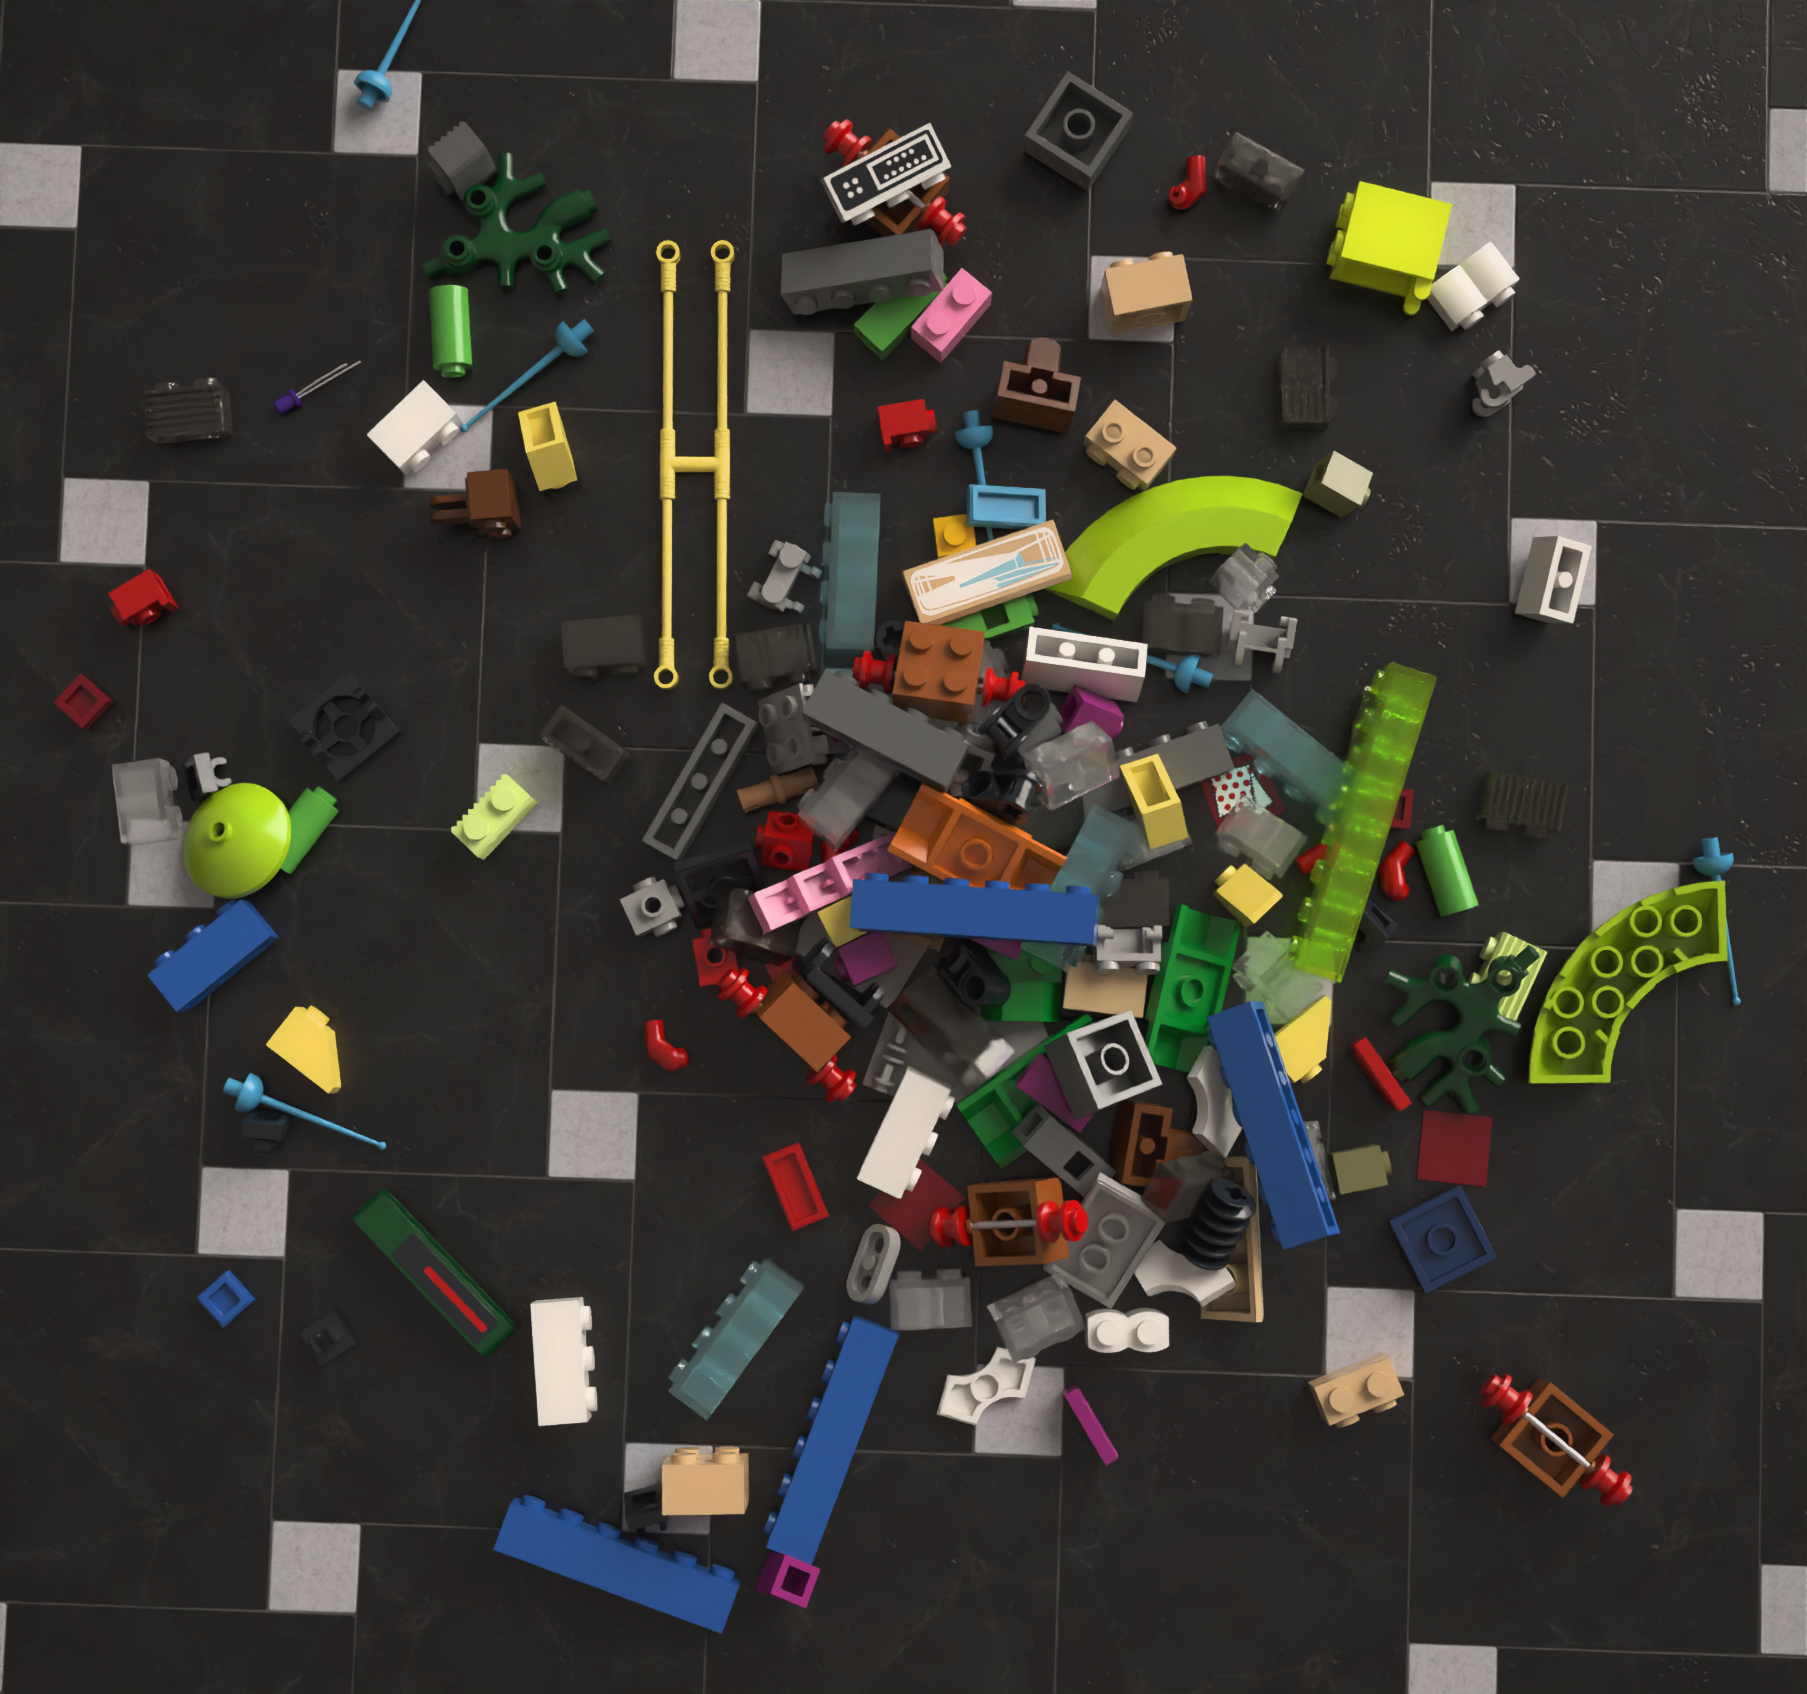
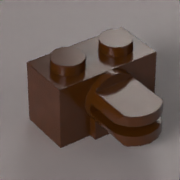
(1036, 390)
(488, 504)
(1144, 1139)

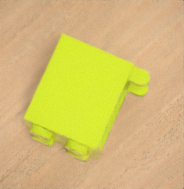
(1389, 242)

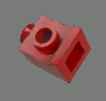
(905, 424)
(141, 600)
(709, 972)

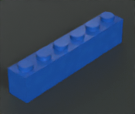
(975, 912)
(1272, 1125)
(831, 1440)
(618, 1563)

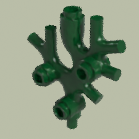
(506, 248)
(1477, 1015)

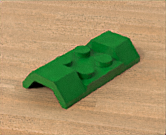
(1189, 986)
(1034, 990)
(1000, 1105)

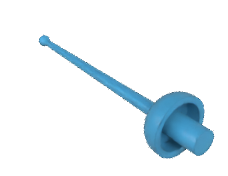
(374, 83)
(568, 341)
(974, 438)
(1185, 671)
(1714, 865)
(251, 1094)

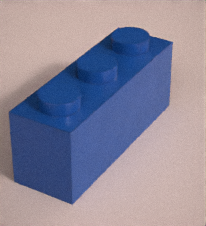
(212, 955)

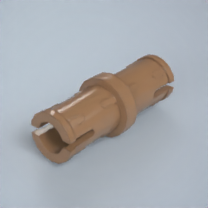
(777, 789)

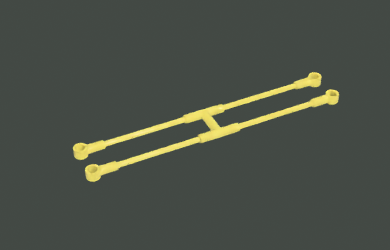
(718, 464)

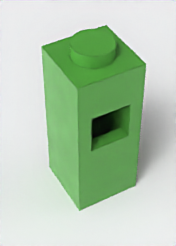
(890, 322)
(1000, 620)

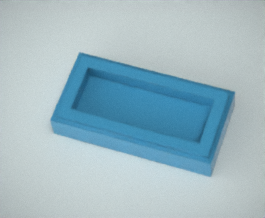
(1005, 506)

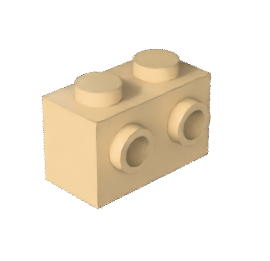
(1128, 447)
(1103, 994)
(1356, 1389)

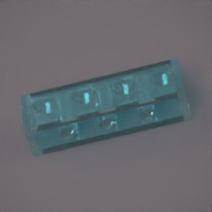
(852, 573)
(1287, 753)
(1095, 864)
(736, 1338)

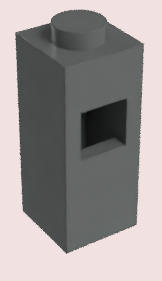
(1061, 1149)

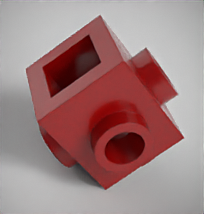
(785, 842)

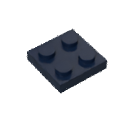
(1442, 1239)

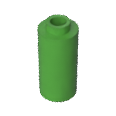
(450, 330)
(308, 820)
(1446, 871)

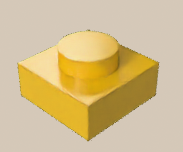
(953, 534)

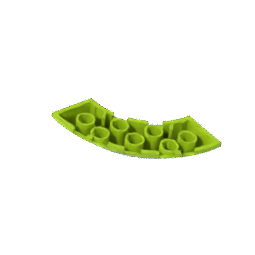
(1169, 527)
(1615, 971)

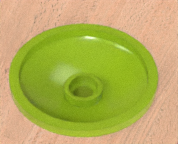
(248, 850)

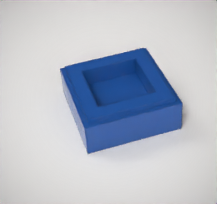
(226, 1298)

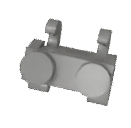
(1498, 382)
(782, 577)
(1260, 638)
(1128, 949)

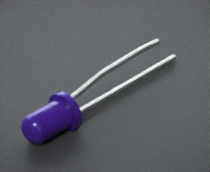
(292, 399)

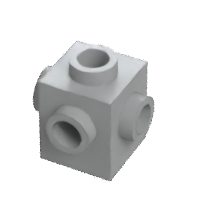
(638, 907)

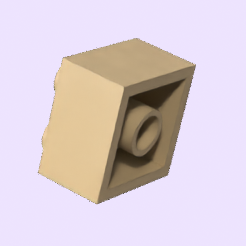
(1145, 293)
(705, 1482)

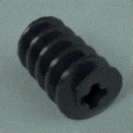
(1218, 1225)

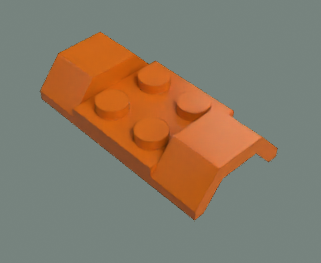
(969, 843)

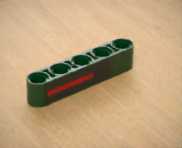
(434, 1272)

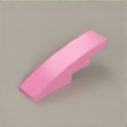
(824, 884)

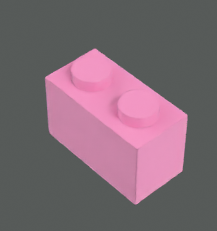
(951, 315)

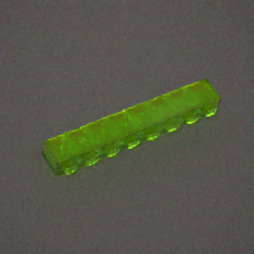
(1361, 823)

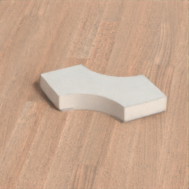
(1215, 1119)
(1169, 1271)
(970, 1394)

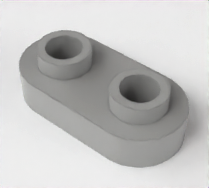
(873, 1264)

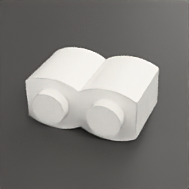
(1473, 286)
(1114, 1331)

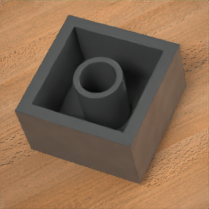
(1077, 131)
(1102, 1064)

